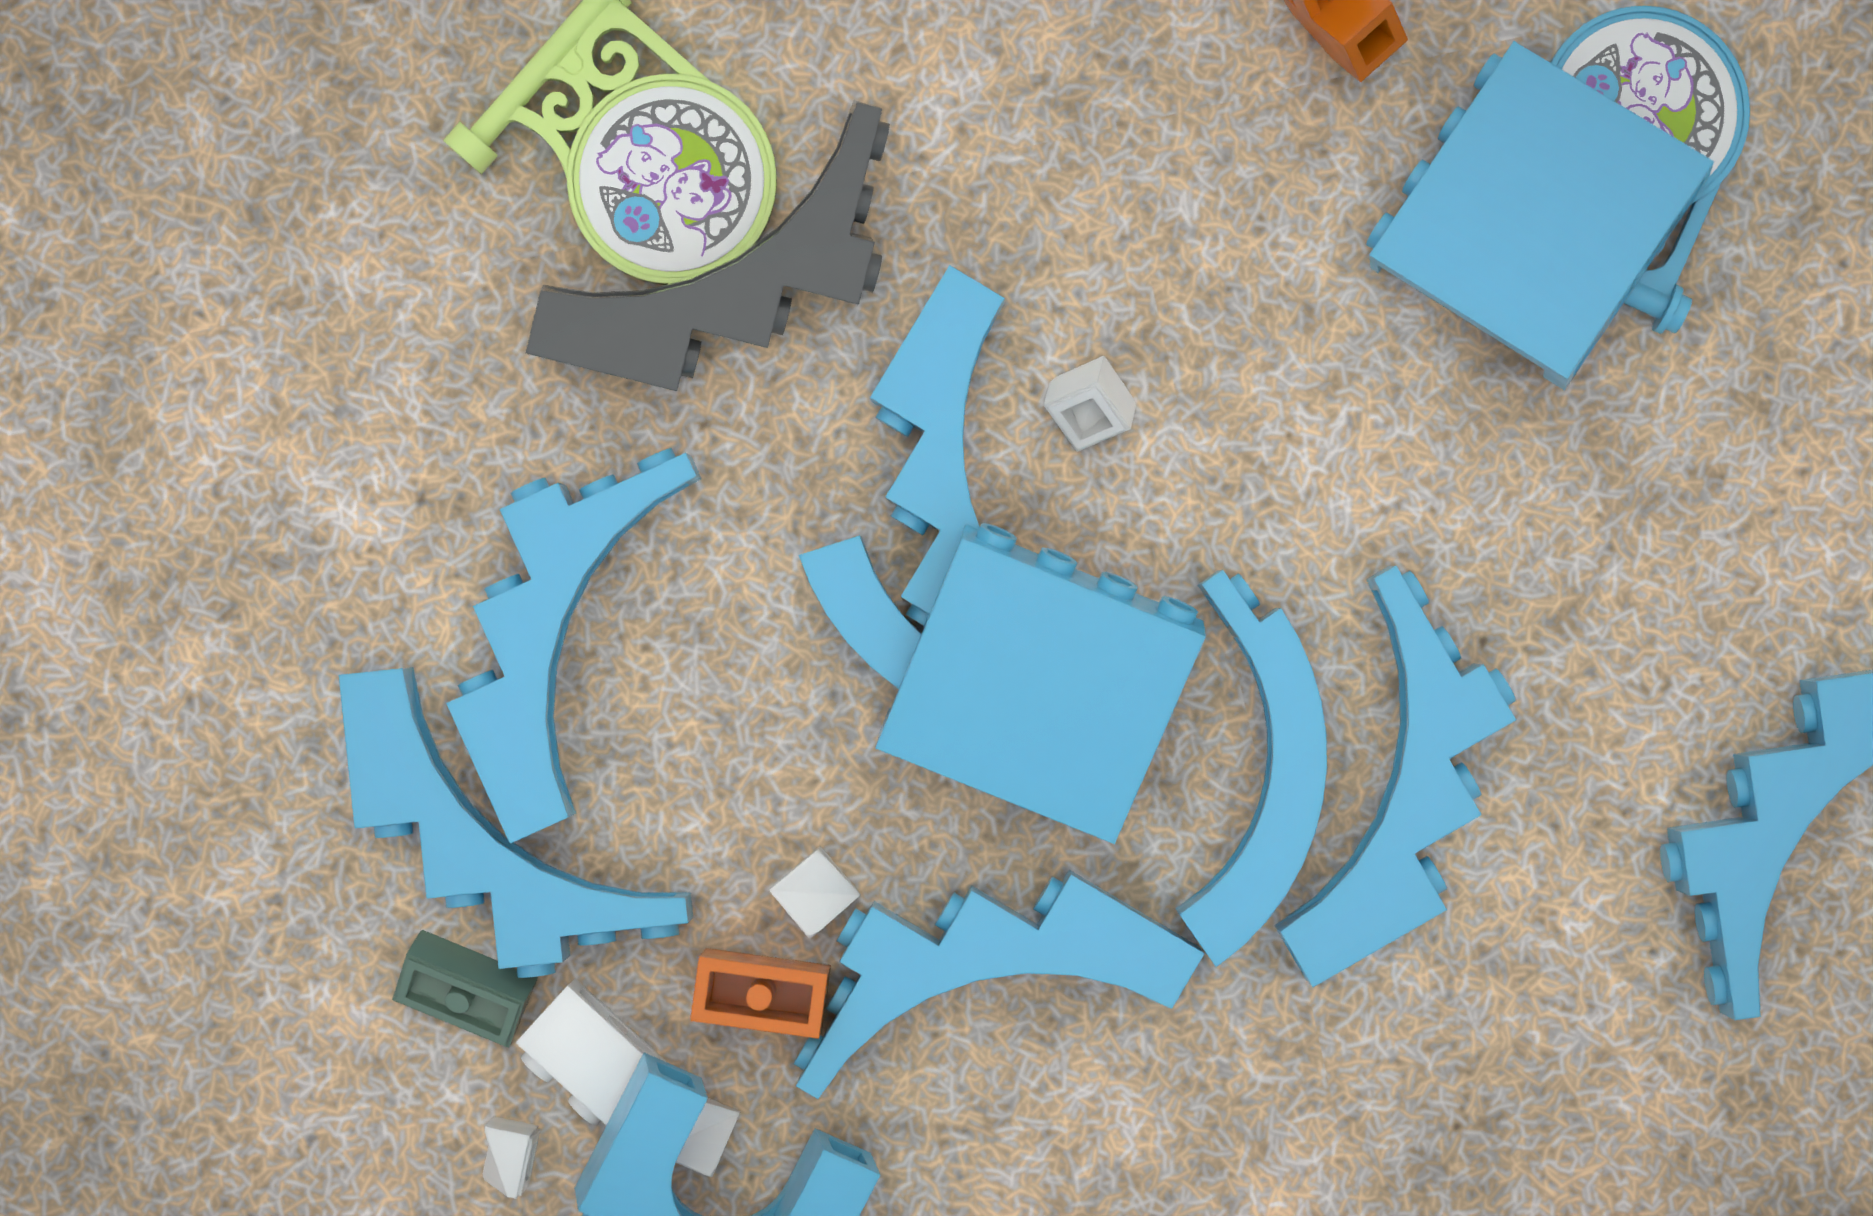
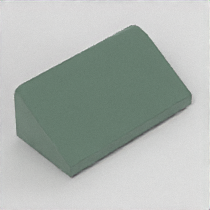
(463, 988)

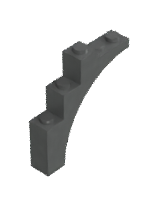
(812, 250)

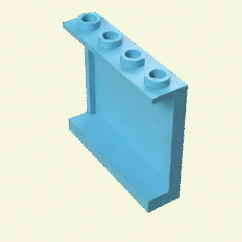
(1539, 211)
(1042, 682)

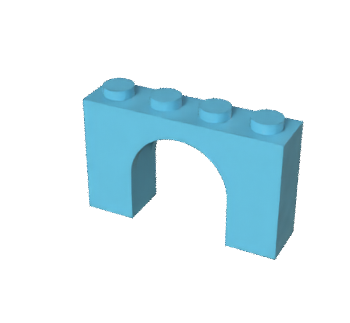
(648, 1129)

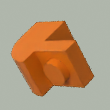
(1352, 32)

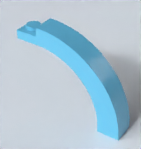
(861, 607)
(1293, 788)

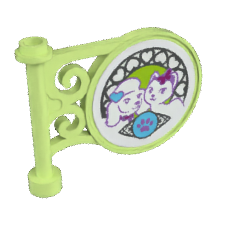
(660, 170)

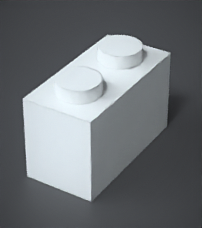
(584, 1051)

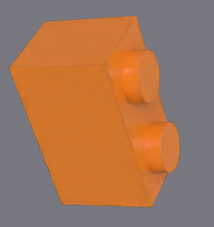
(760, 993)

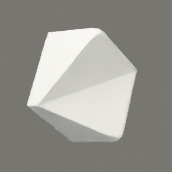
(1090, 403)
(814, 892)
(708, 1138)
(510, 1155)

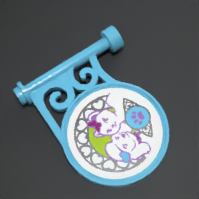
(1684, 84)

